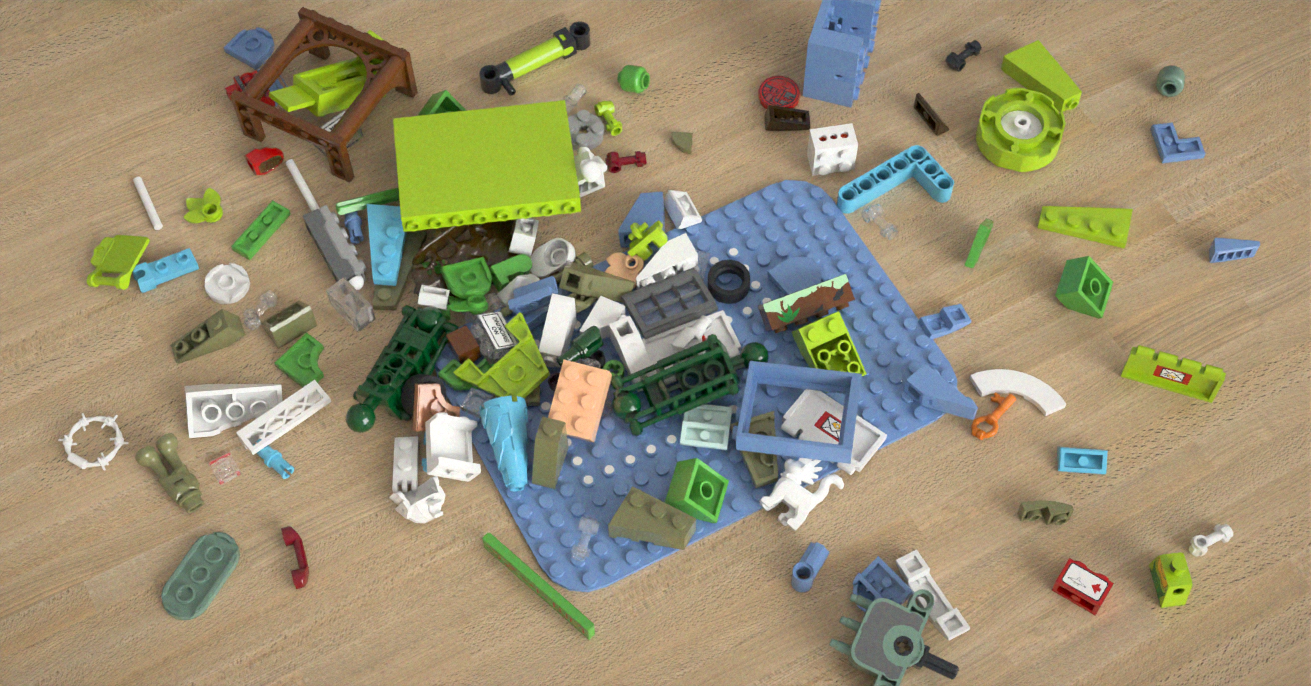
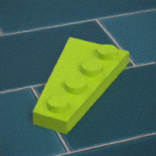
(1089, 223)

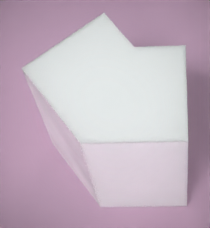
(433, 297)

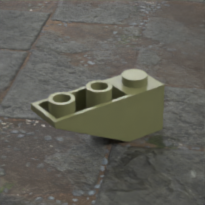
(594, 282)
(209, 336)

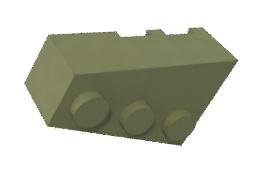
(652, 521)

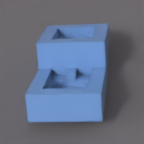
(943, 323)

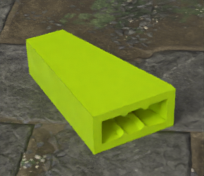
(1040, 72)

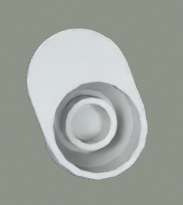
(552, 257)

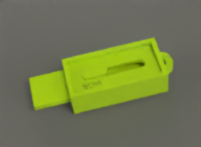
(324, 88)

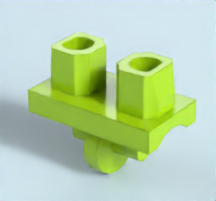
(644, 237)

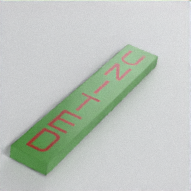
(539, 586)

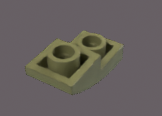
(1052, 511)

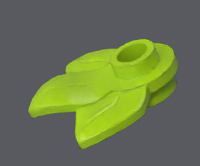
(201, 208)

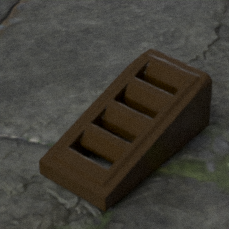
(774, 122)

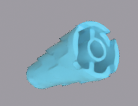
(507, 434)

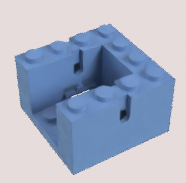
(840, 50)

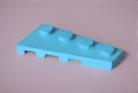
(386, 242)

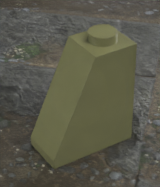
(549, 452)

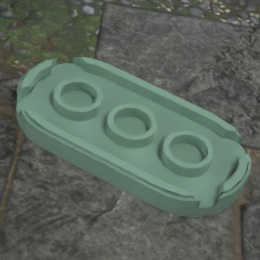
(200, 576)

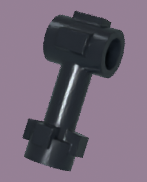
(957, 61)

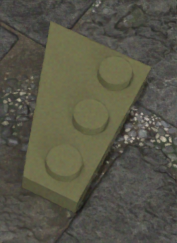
(761, 466)

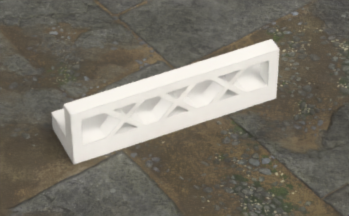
(281, 414)

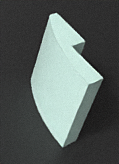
(707, 427)

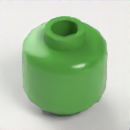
(633, 79)

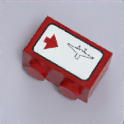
(1082, 586)

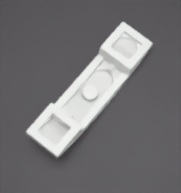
(942, 616)

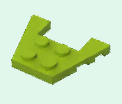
(514, 373)

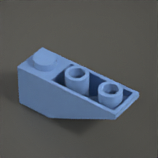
(933, 391)

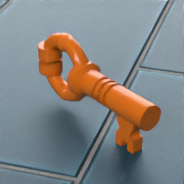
(991, 419)

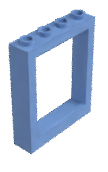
(803, 378)

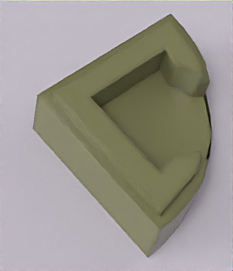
(683, 141)

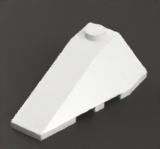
(222, 406)

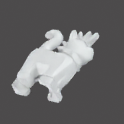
(795, 496)

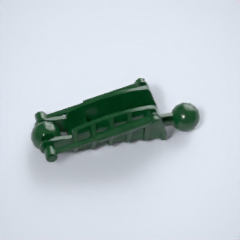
(394, 367)
(628, 405)

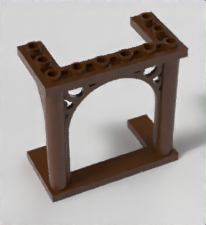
(313, 35)

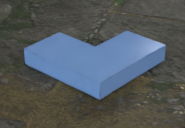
(1174, 149)

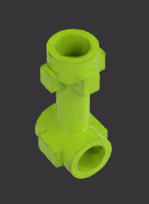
(605, 109)

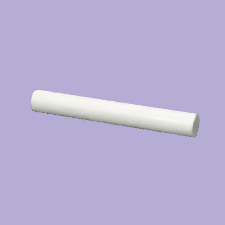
(147, 203)

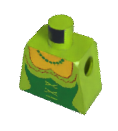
(1171, 574)

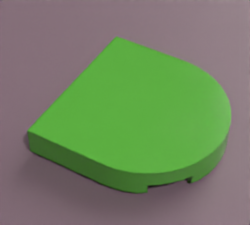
(467, 278)

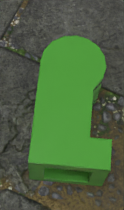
(509, 269)

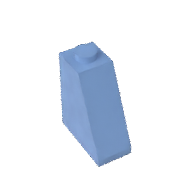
(648, 209)

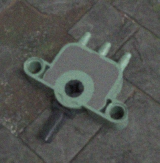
(881, 630)

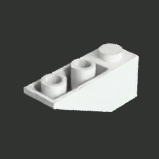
(671, 258)
(629, 347)

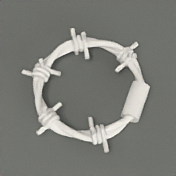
(81, 462)

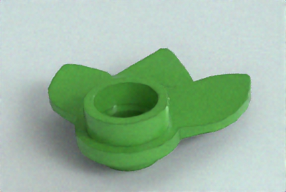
(474, 304)

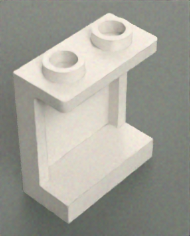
(450, 447)

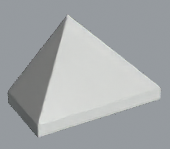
(520, 281)

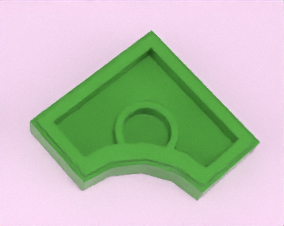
(979, 242)
(301, 361)

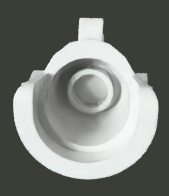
(423, 504)

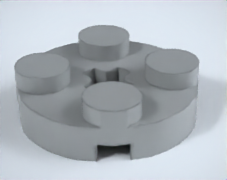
(589, 122)

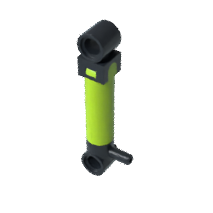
(563, 44)

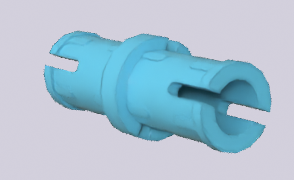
(274, 459)

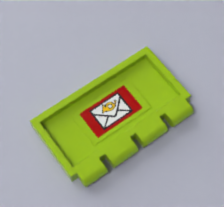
(1172, 374)

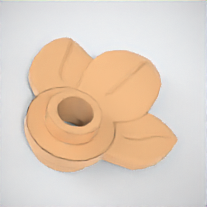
(620, 266)

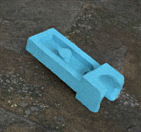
(164, 269)

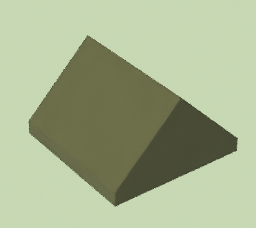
(289, 323)

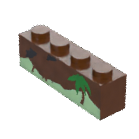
(806, 302)

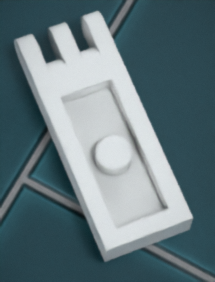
(405, 463)

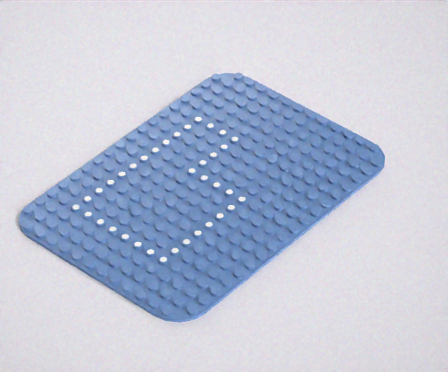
(596, 477)

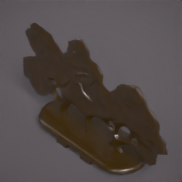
(492, 246)

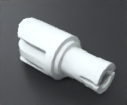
(691, 335)

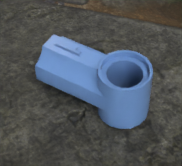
(809, 566)

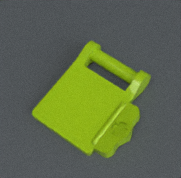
(116, 256)

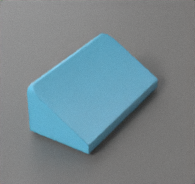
(1082, 460)

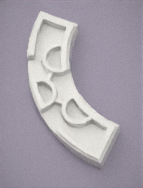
(1020, 383)

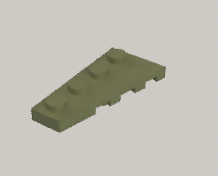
(387, 296)

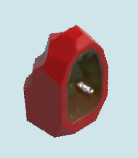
(264, 159)

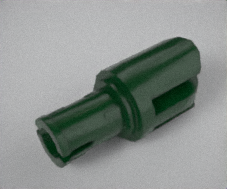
(583, 346)

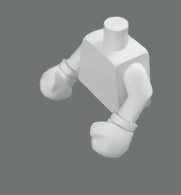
(589, 171)

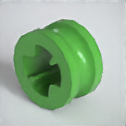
(615, 365)

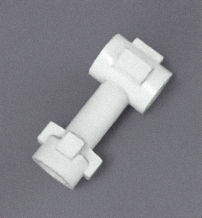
(1200, 543)

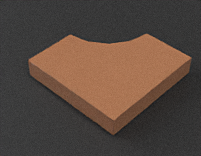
(427, 403)

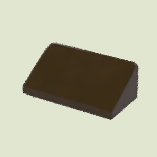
(929, 115)

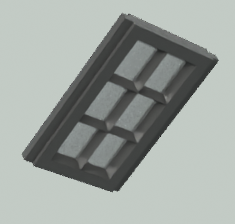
(669, 303)

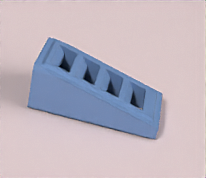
(1232, 249)

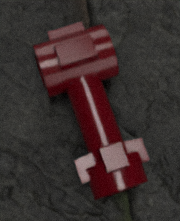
(615, 162)

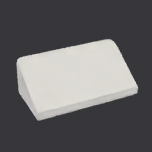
(681, 209)

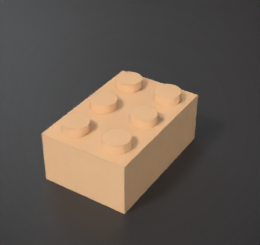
(580, 399)

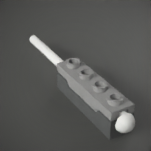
(329, 237)

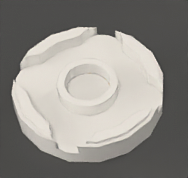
(227, 283)

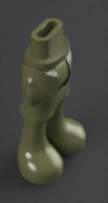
(179, 485)

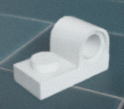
(524, 236)

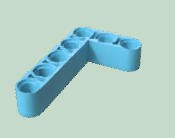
(910, 163)

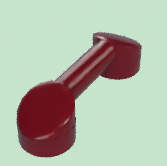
(301, 575)

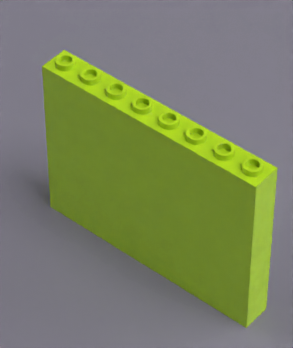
(485, 166)

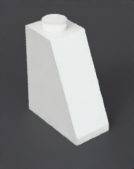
(558, 328)

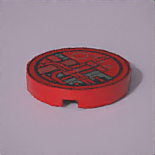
(779, 92)

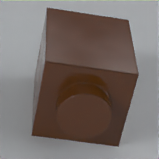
(463, 345)

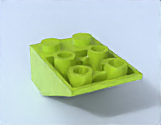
(828, 345)

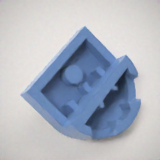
(881, 582)

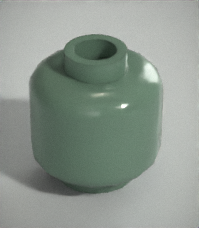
(1170, 81)

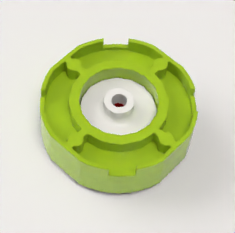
(1020, 130)

